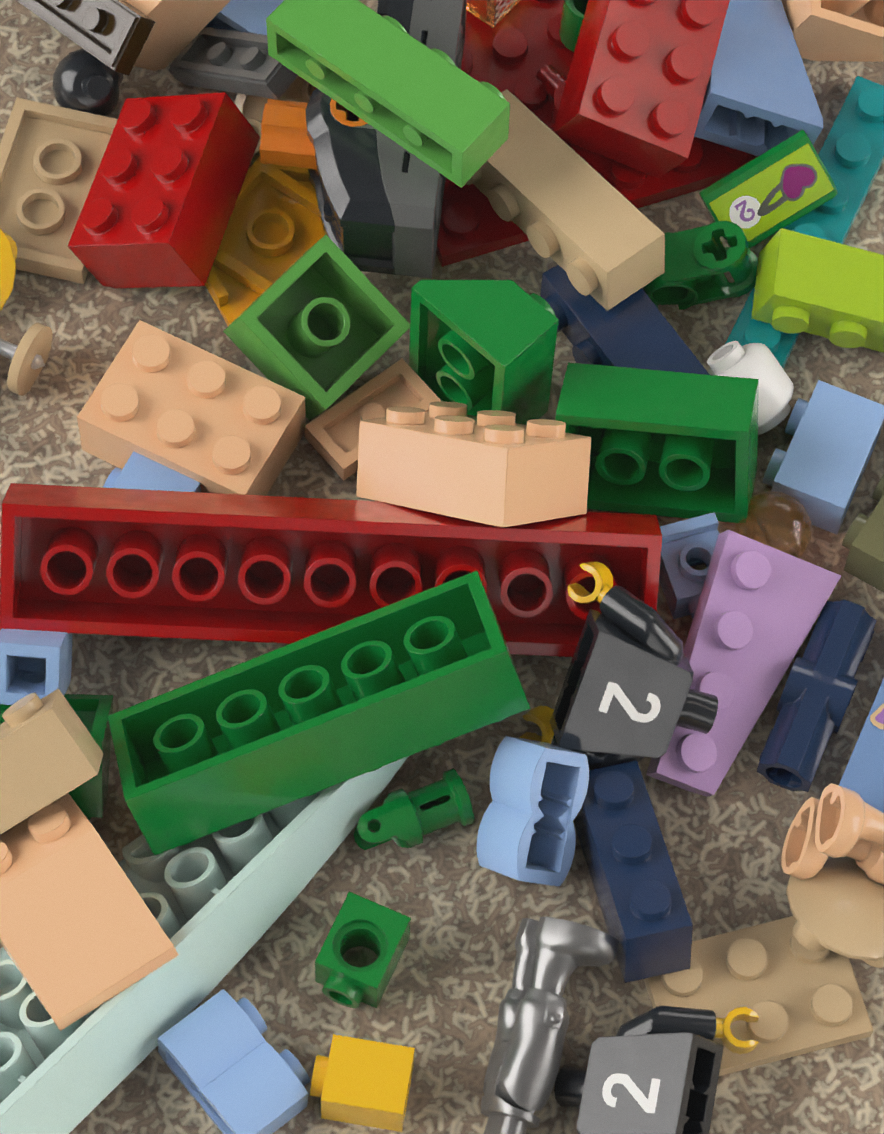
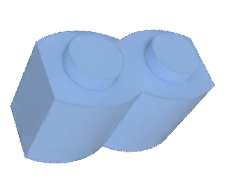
(530, 821)
(233, 1069)

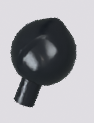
(86, 84)

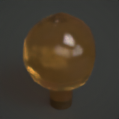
(777, 522)

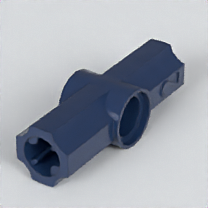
(816, 695)

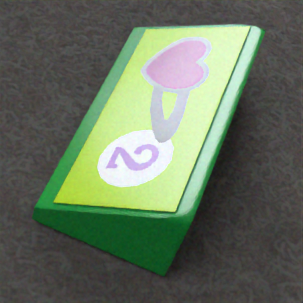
(771, 189)

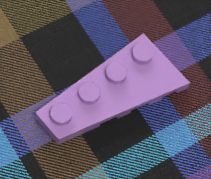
(739, 645)

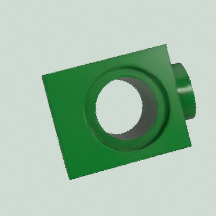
(361, 925)

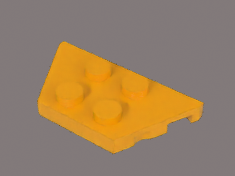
(266, 234)

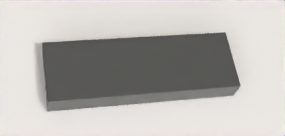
(232, 64)

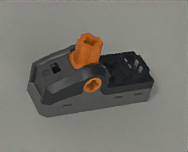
(369, 190)

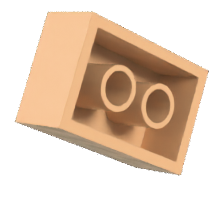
(192, 415)
(473, 465)

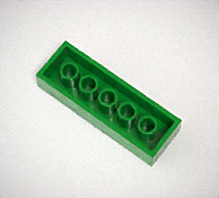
(315, 713)

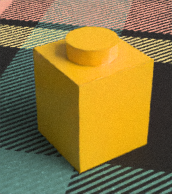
(364, 1082)

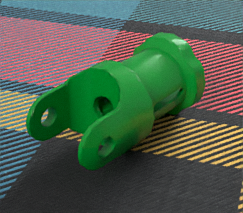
(414, 814)

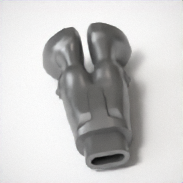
(536, 1019)

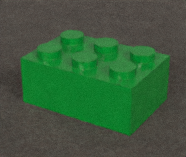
(664, 439)

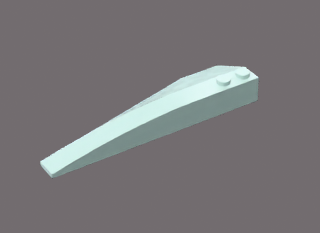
(213, 907)

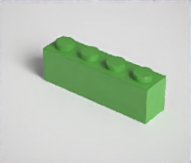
(392, 82)

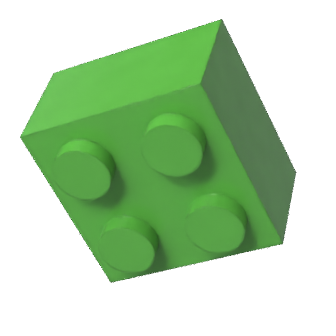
(318, 327)

